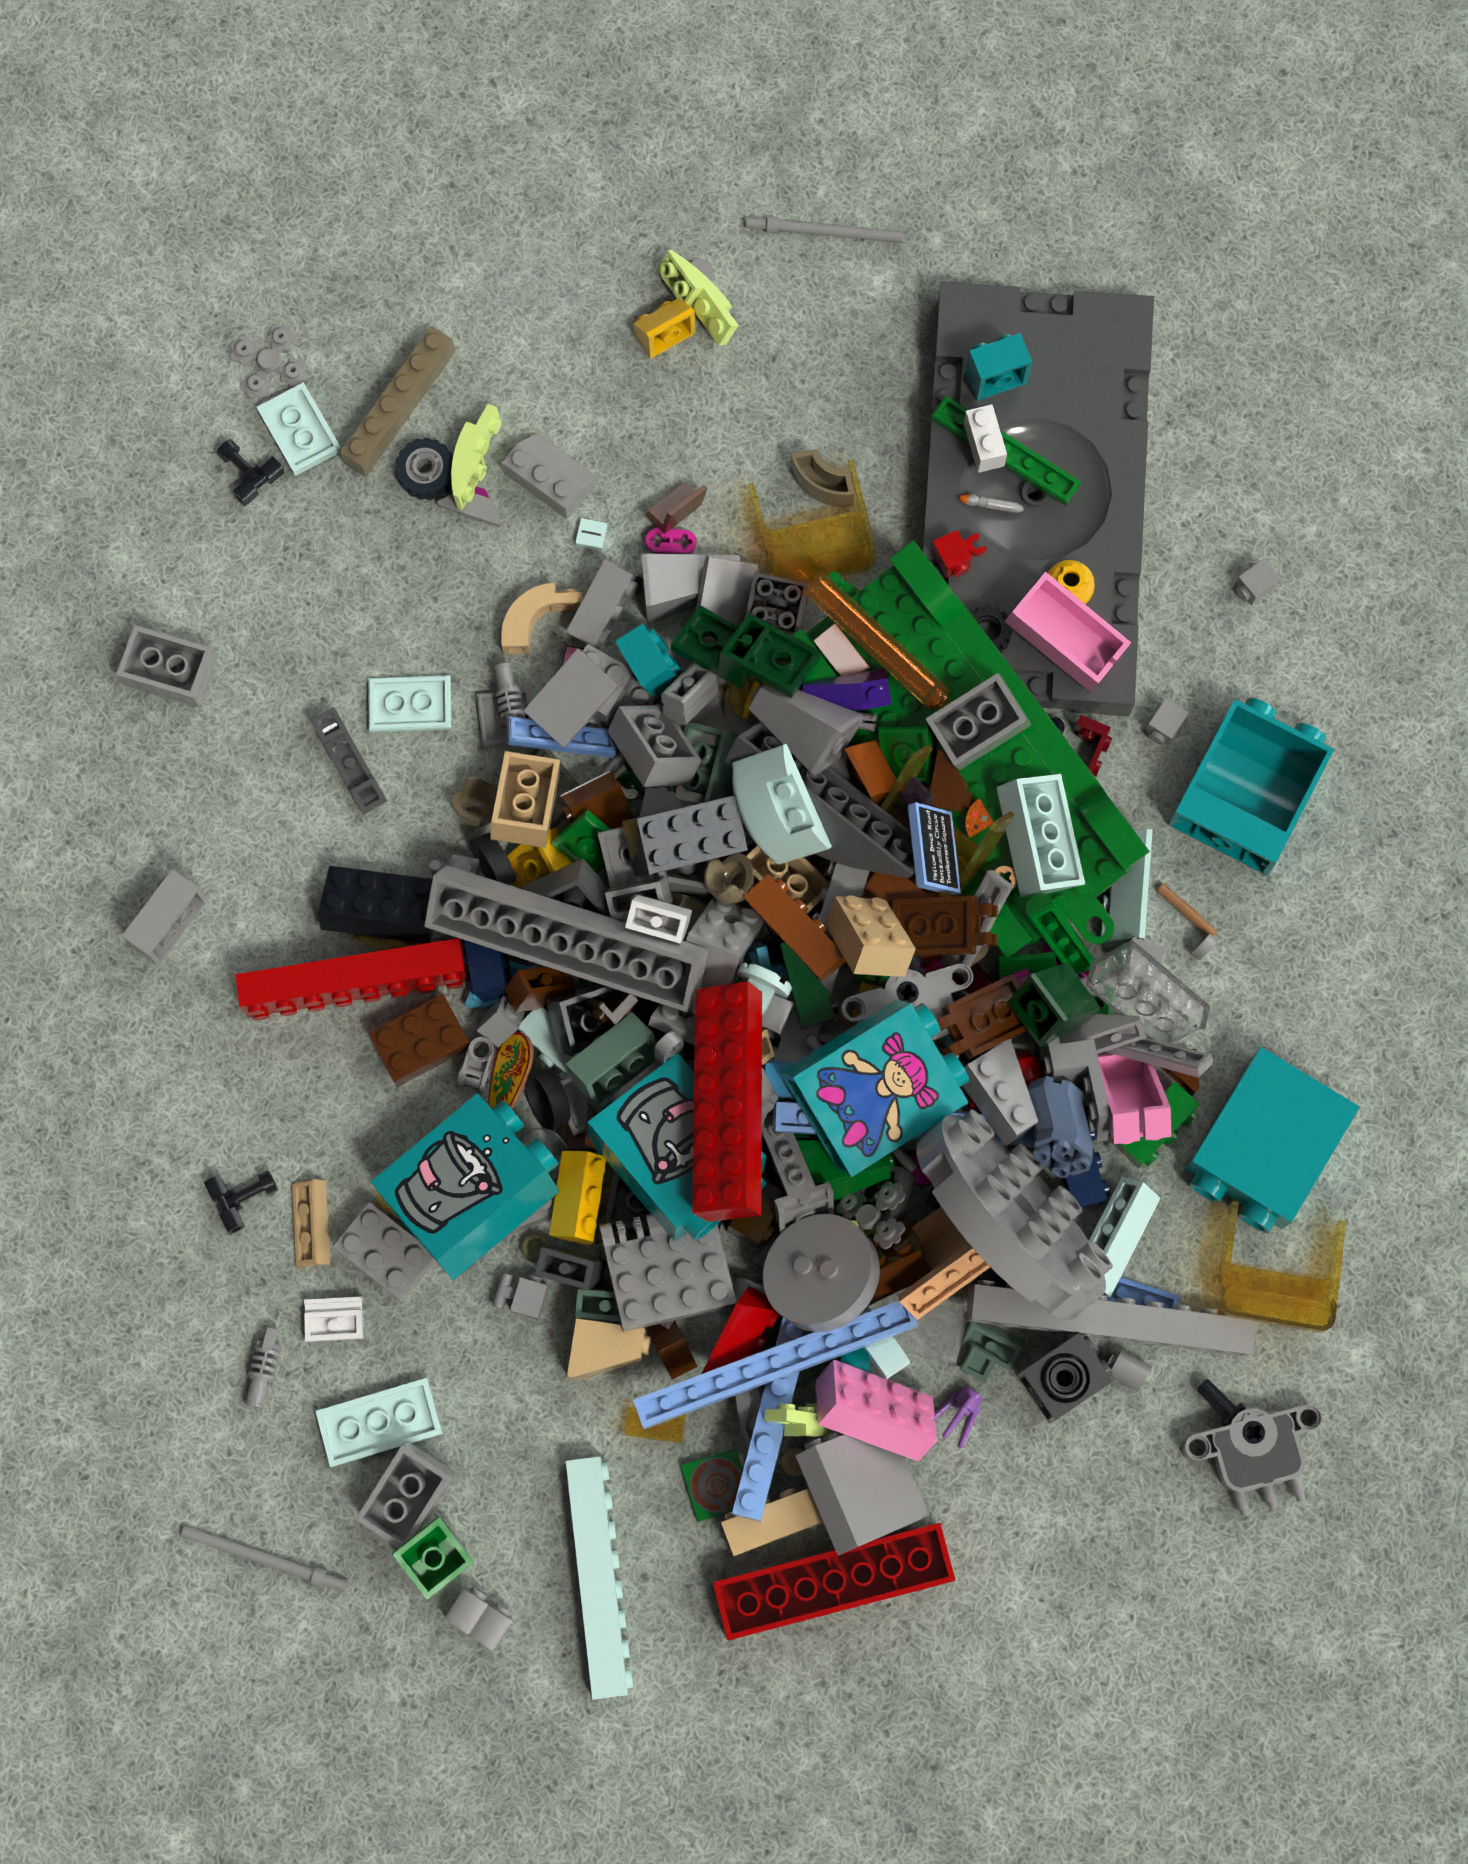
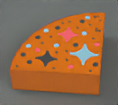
(977, 819)

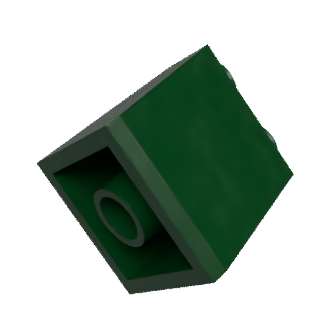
(1053, 1003)

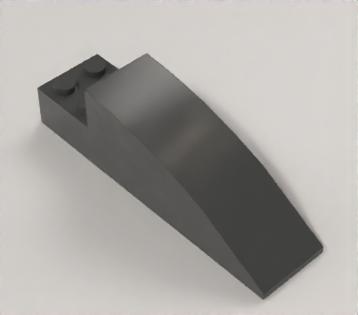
(856, 826)

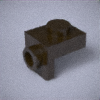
(615, 1009)

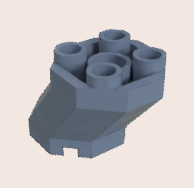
(1062, 1129)

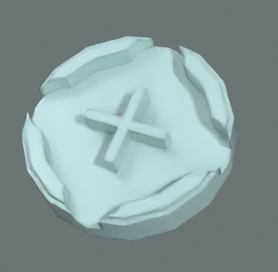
(765, 981)

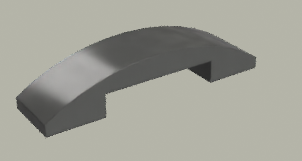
(348, 760)

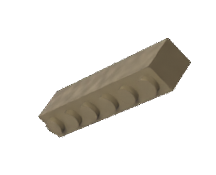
(398, 401)

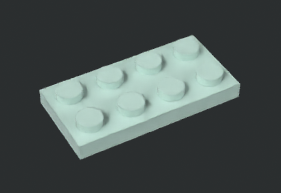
(378, 1422)

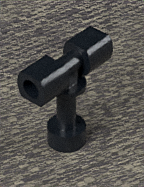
(253, 476)
(230, 1201)

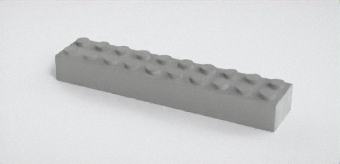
(565, 938)

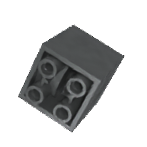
(778, 602)
(1081, 1368)

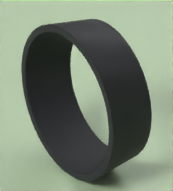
(492, 859)
(547, 1099)

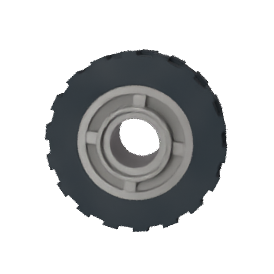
(417, 455)

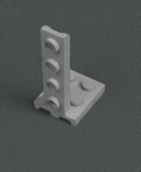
(802, 1195)

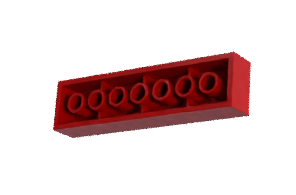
(351, 979)
(727, 1102)
(833, 1581)

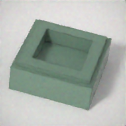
(979, 1362)

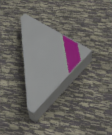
(479, 508)

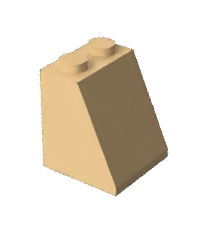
(604, 1348)

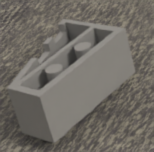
(603, 604)
(1001, 1092)

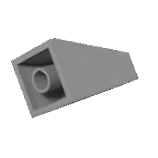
(673, 582)
(809, 725)

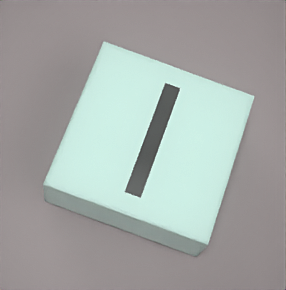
(591, 534)

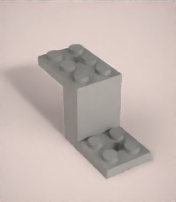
(727, 934)

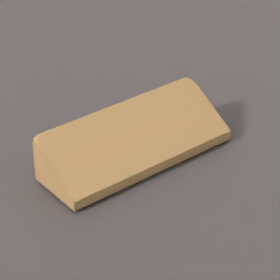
(314, 1223)

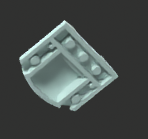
(777, 806)

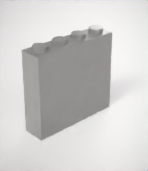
(859, 1489)

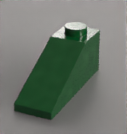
(809, 994)

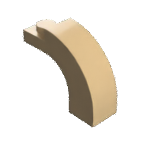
(528, 609)

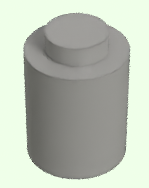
(1128, 1369)

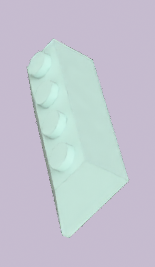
(1041, 835)
(1128, 899)

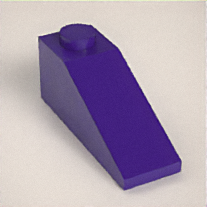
(853, 691)

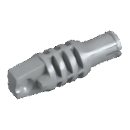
(508, 694)
(263, 1367)

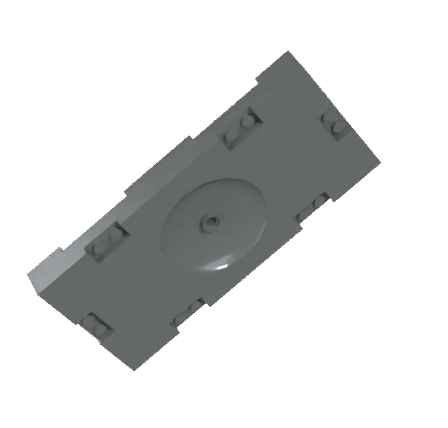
(1085, 416)

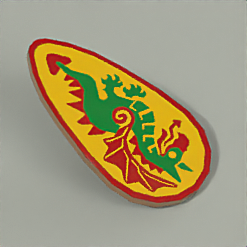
(510, 1070)

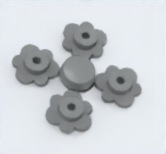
(269, 361)
(869, 1215)

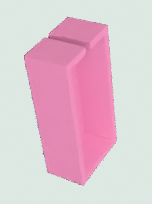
(1067, 632)
(1134, 1100)
(875, 1410)

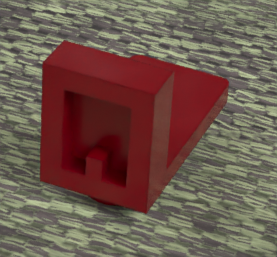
(1092, 730)

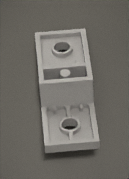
(622, 879)
(1080, 1065)

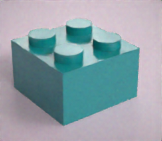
(998, 366)
(649, 659)

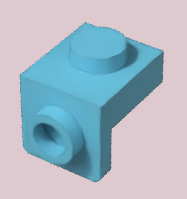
(759, 955)

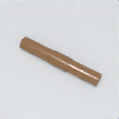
(1186, 910)

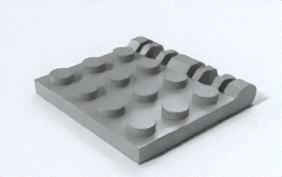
(665, 1278)

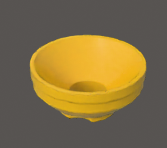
(1085, 587)

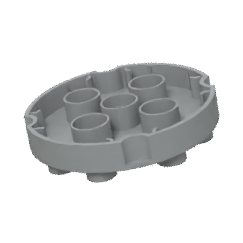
(1013, 1215)

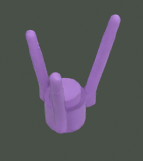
(966, 1403)

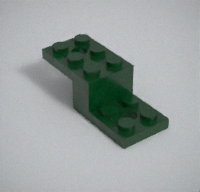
(745, 651)

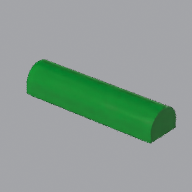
(1059, 933)

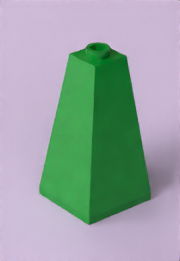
(824, 1171)

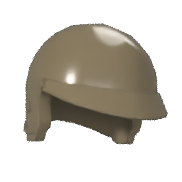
(475, 802)
(729, 879)

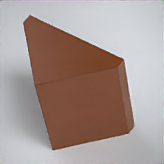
(871, 770)

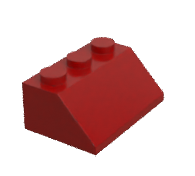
(743, 1330)

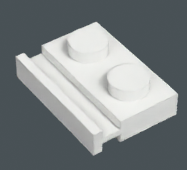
(333, 1319)

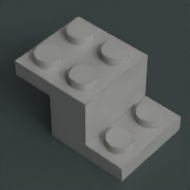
(628, 694)

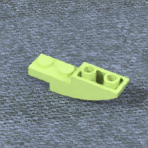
(699, 293)
(468, 458)
(797, 1422)

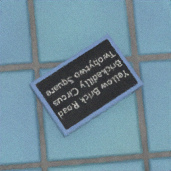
(934, 849)

